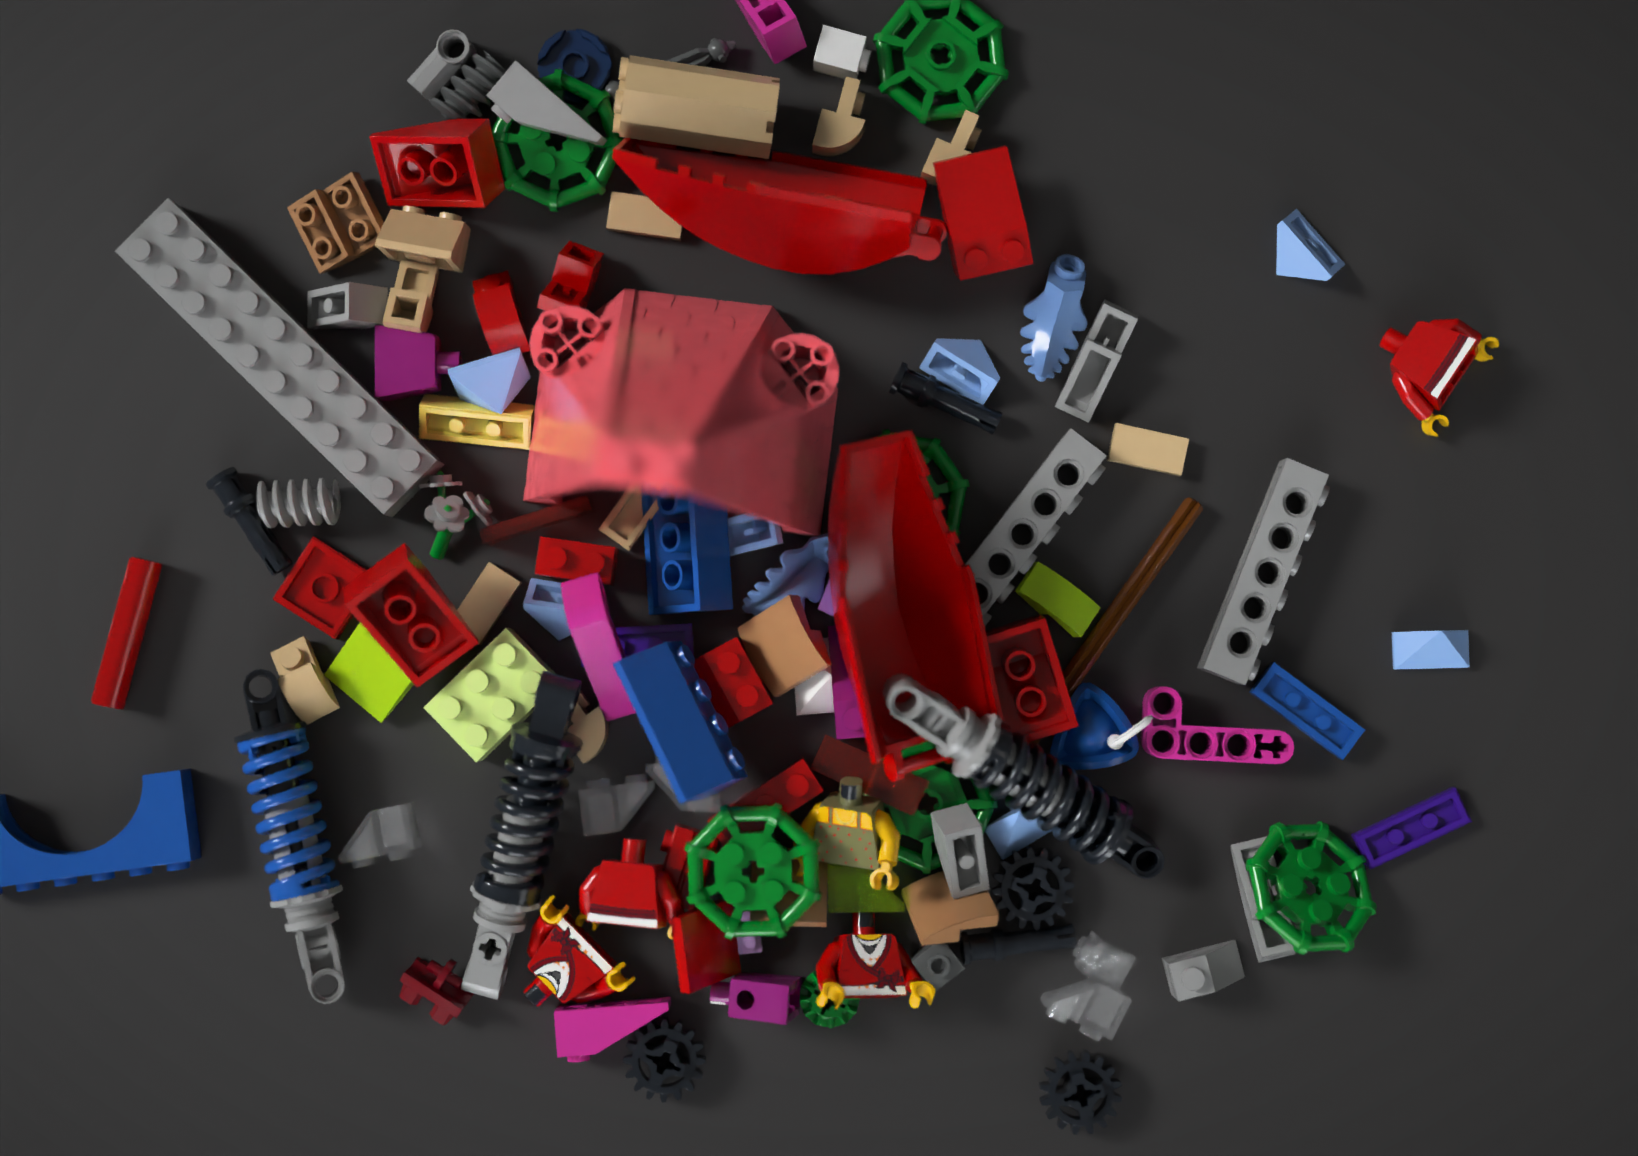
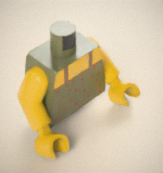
(854, 832)

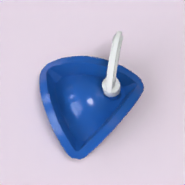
(1102, 735)

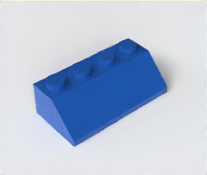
(686, 554)
(681, 721)

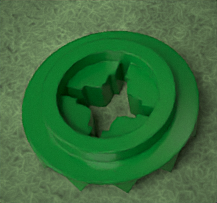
(830, 1017)

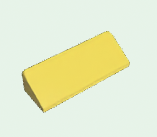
(462, 422)

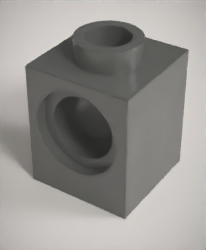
(937, 963)

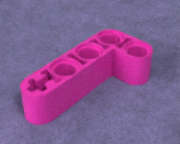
(596, 642)
(1216, 736)

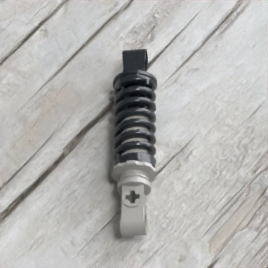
(1027, 778)
(524, 831)

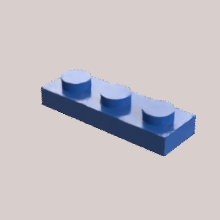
(1307, 711)

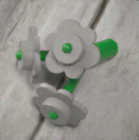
(450, 514)

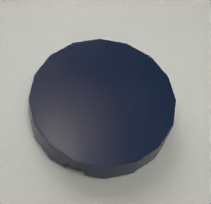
(579, 56)

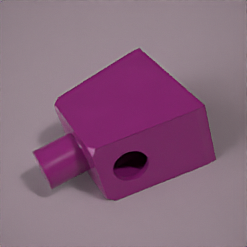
(409, 363)
(774, 997)

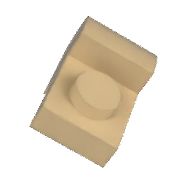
(839, 130)
(965, 137)
(412, 297)
(303, 681)
(590, 728)

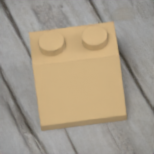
(425, 238)

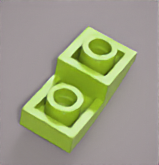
(1059, 598)

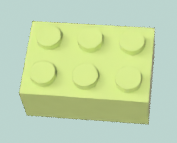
(490, 695)

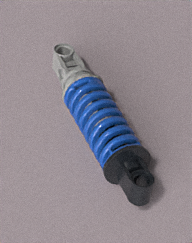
(302, 872)

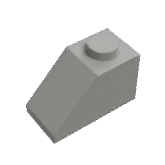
(347, 306)
(960, 850)
(1203, 970)

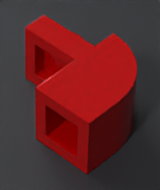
(572, 278)
(499, 313)

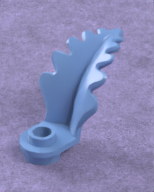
(1055, 317)
(801, 575)

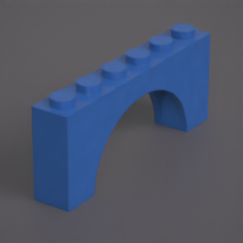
(158, 834)

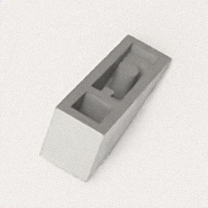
(533, 105)

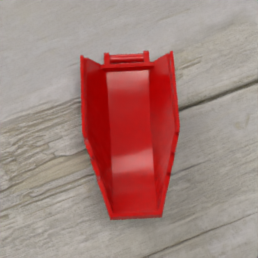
(788, 209)
(902, 596)

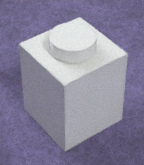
(841, 53)

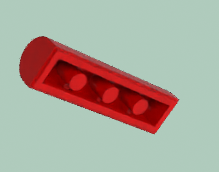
(126, 633)

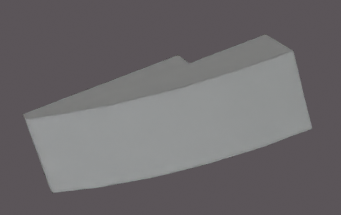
(1096, 360)
(1266, 940)

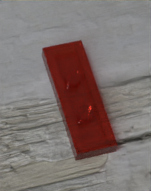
(536, 520)
(842, 760)

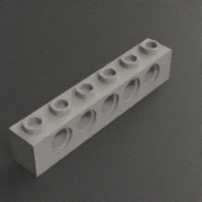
(1070, 451)
(1312, 490)

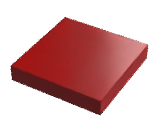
(316, 587)
(702, 949)

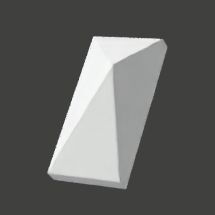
(816, 693)

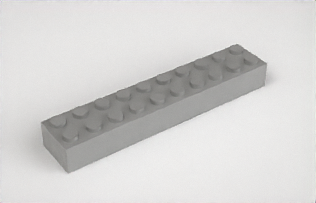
(279, 357)

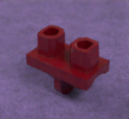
(437, 985)

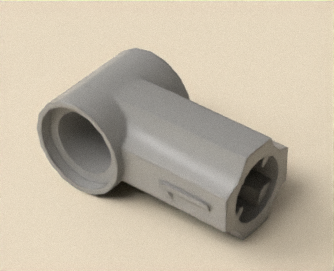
(439, 67)

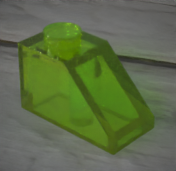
(852, 892)

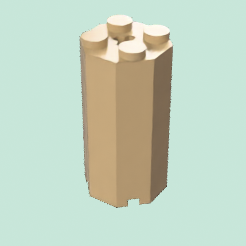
(695, 106)

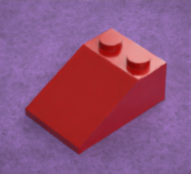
(439, 164)
(982, 213)
(409, 615)
(1030, 679)
(732, 682)

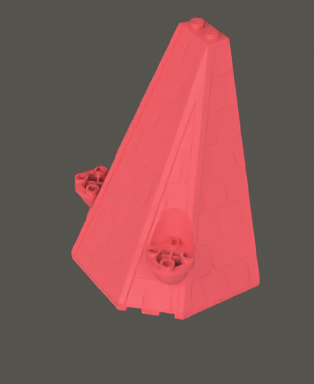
(685, 403)

